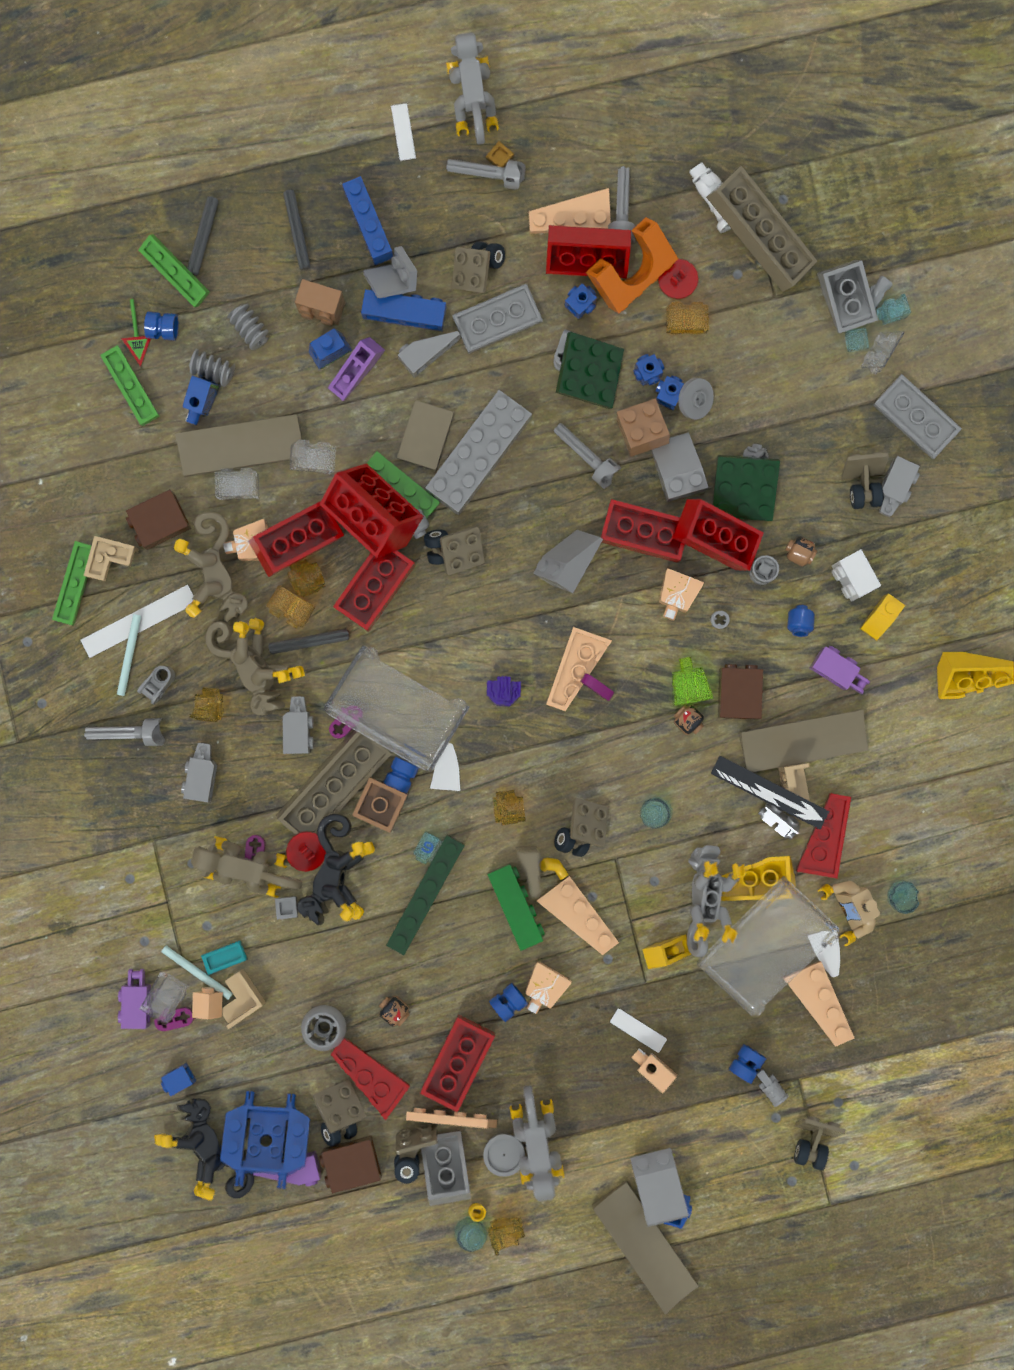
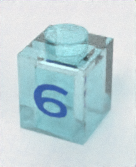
(427, 848)

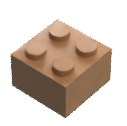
(320, 302)
(643, 427)
(380, 805)

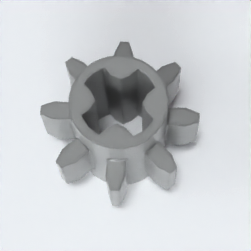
(755, 451)

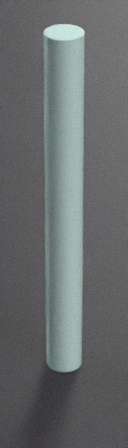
(128, 655)
(196, 972)

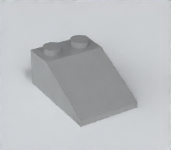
(848, 295)
(679, 468)
(568, 560)
(446, 1170)
(659, 1187)

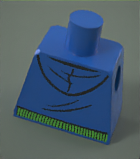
(329, 348)
(199, 390)

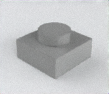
(286, 907)

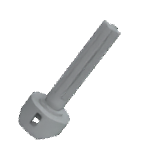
(512, 174)
(623, 203)
(603, 469)
(148, 731)

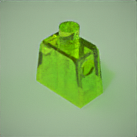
(689, 684)

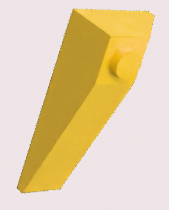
(969, 672)
(760, 879)

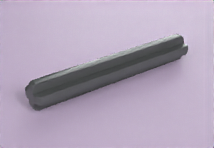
(296, 228)
(202, 235)
(309, 641)

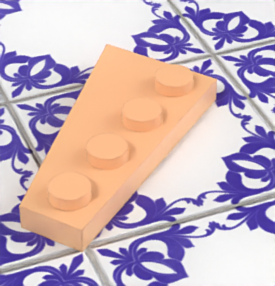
(583, 211)
(580, 657)
(575, 911)
(818, 997)
(459, 1118)

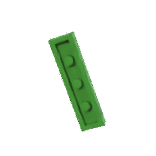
(174, 270)
(129, 385)
(403, 484)
(73, 585)

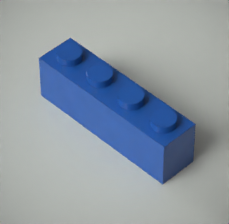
(367, 220)
(405, 310)

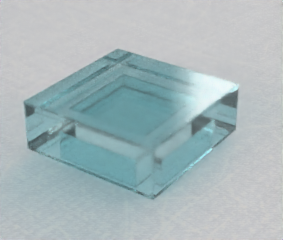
(856, 339)

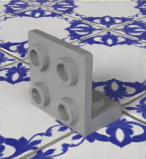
(394, 278)

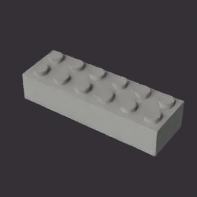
(478, 452)

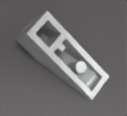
(424, 352)

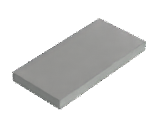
(497, 318)
(917, 416)

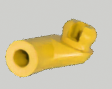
(553, 865)

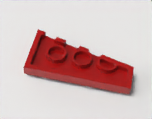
(825, 845)
(372, 1078)

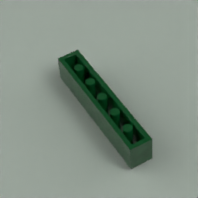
(425, 894)

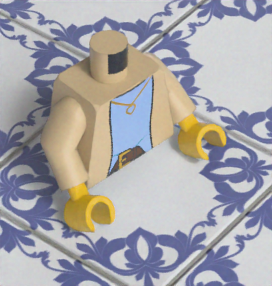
(857, 906)

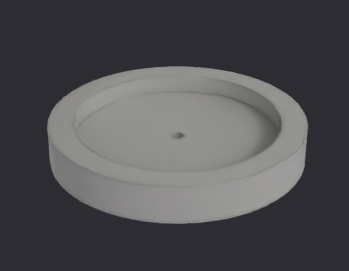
(696, 398)
(502, 1164)

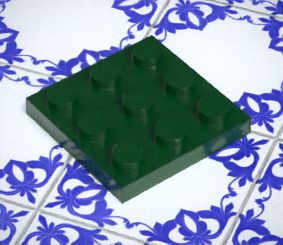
(589, 370)
(746, 486)

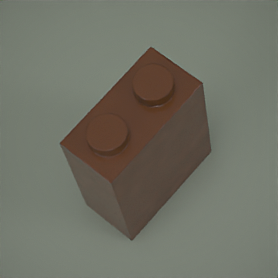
(157, 520)
(740, 692)
(350, 1164)

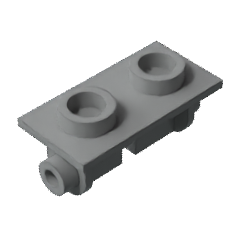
(787, 824)

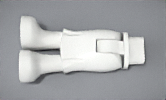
(705, 183)

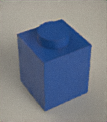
(177, 1079)

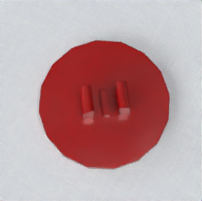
(679, 280)
(305, 851)

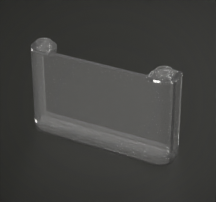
(395, 710)
(770, 947)

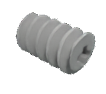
(248, 327)
(211, 369)

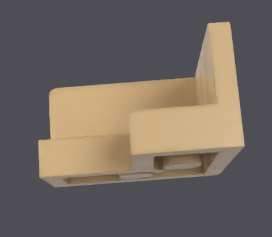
(103, 553)
(794, 779)
(247, 998)

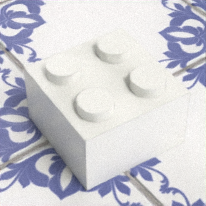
(855, 575)

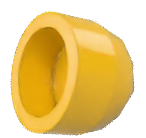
(476, 1216)

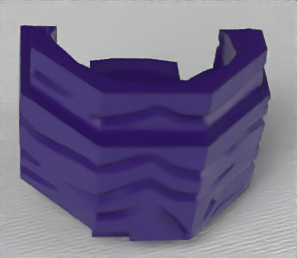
(503, 691)

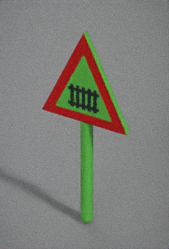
(136, 345)

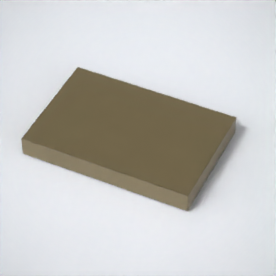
(425, 435)

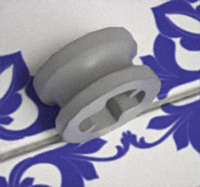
(720, 613)

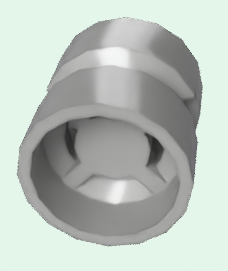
(764, 570)

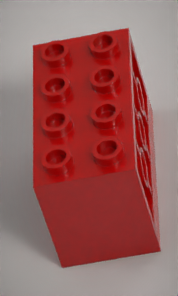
(371, 510)

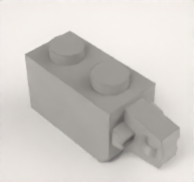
(897, 484)
(297, 728)
(200, 775)

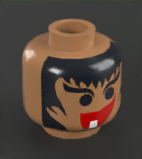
(800, 551)
(689, 719)
(394, 1011)

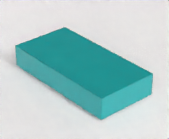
(224, 957)

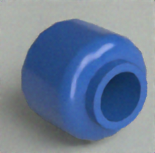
(800, 621)

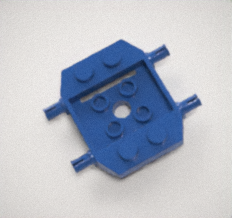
(265, 1122)

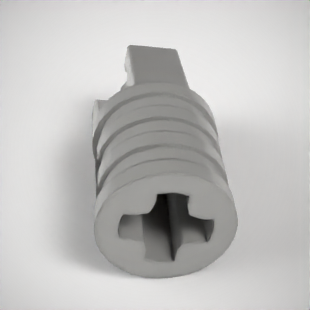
(772, 1088)

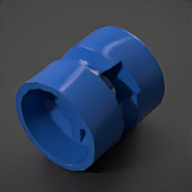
(158, 325)
(401, 775)
(508, 1002)
(746, 1071)

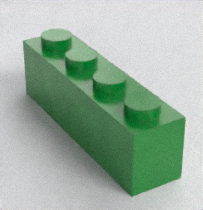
(515, 907)

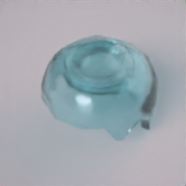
(656, 813)
(903, 897)
(470, 1234)

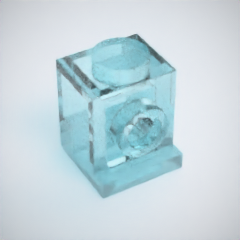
(894, 310)

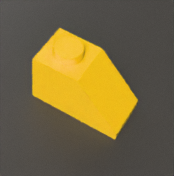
(882, 616)
(666, 952)

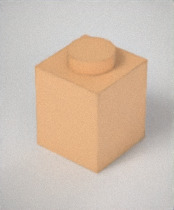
(207, 1004)

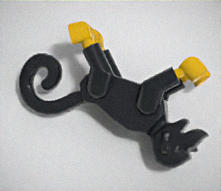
(331, 877)
(205, 1145)

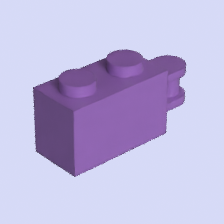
(838, 669)
(131, 999)

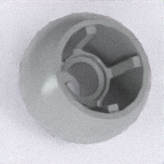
(333, 1017)

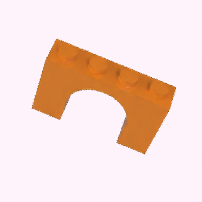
(657, 258)

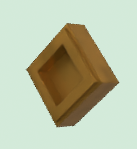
(499, 155)

